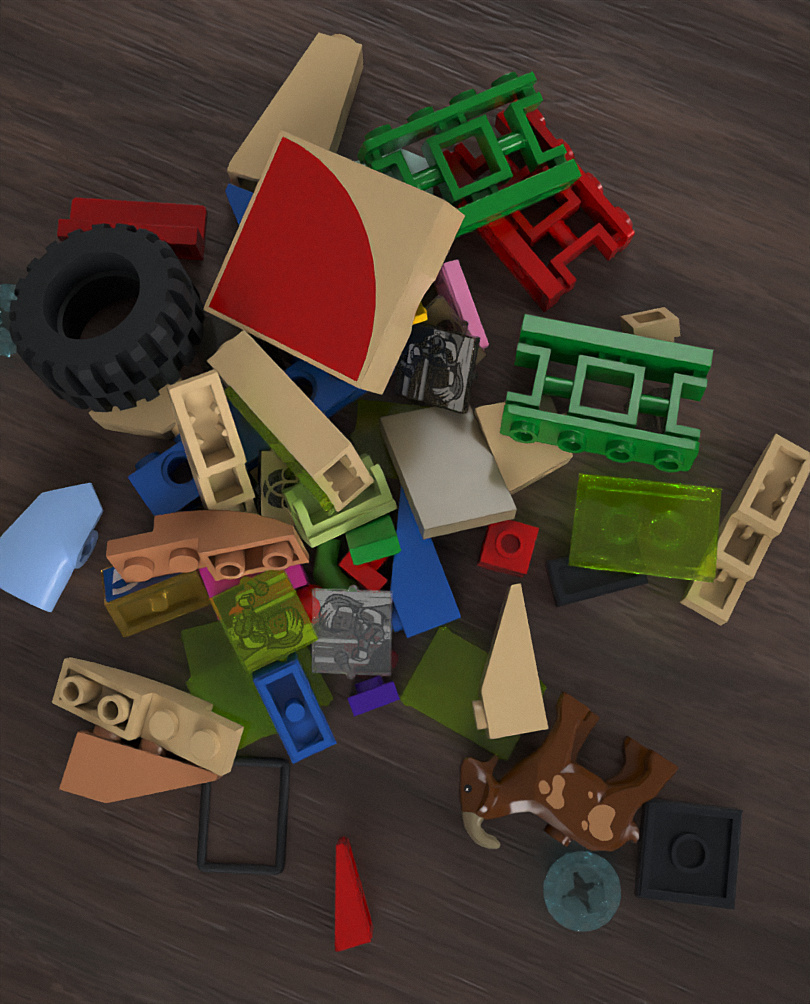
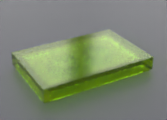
(646, 527)

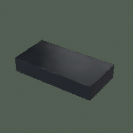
(577, 584)

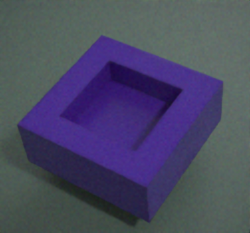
(372, 694)

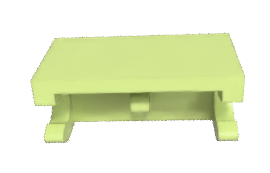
(315, 525)

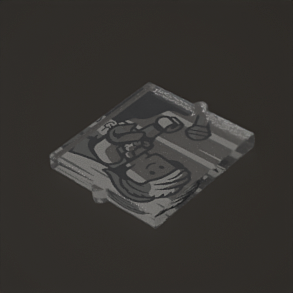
(352, 631)

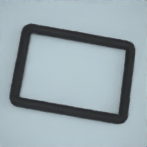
(281, 827)

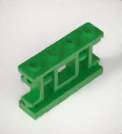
(451, 126)
(613, 360)

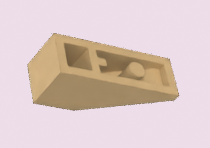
(510, 681)

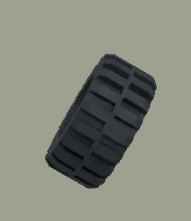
(81, 279)

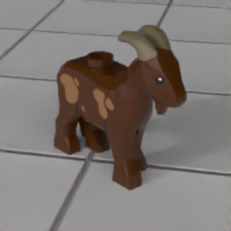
(562, 791)

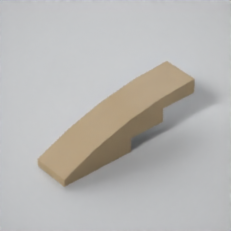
(212, 443)
(750, 527)

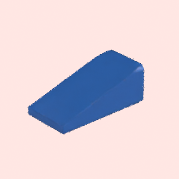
(293, 707)

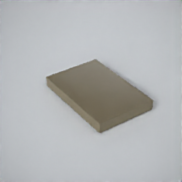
(446, 470)

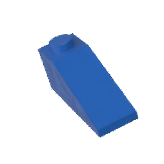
(418, 580)

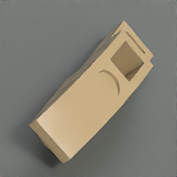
(149, 710)

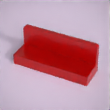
(176, 224)

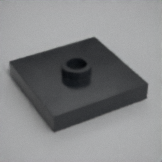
(688, 853)

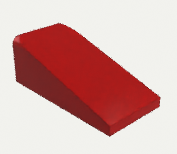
(352, 913)

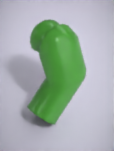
(325, 569)

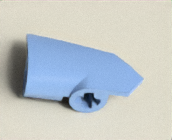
(49, 544)

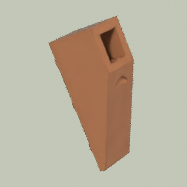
(118, 769)

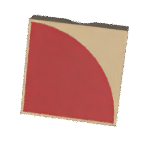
(333, 261)

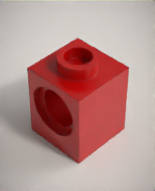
(508, 547)

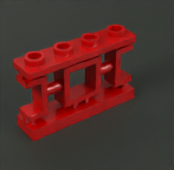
(514, 236)

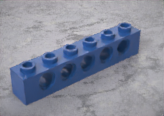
(156, 471)

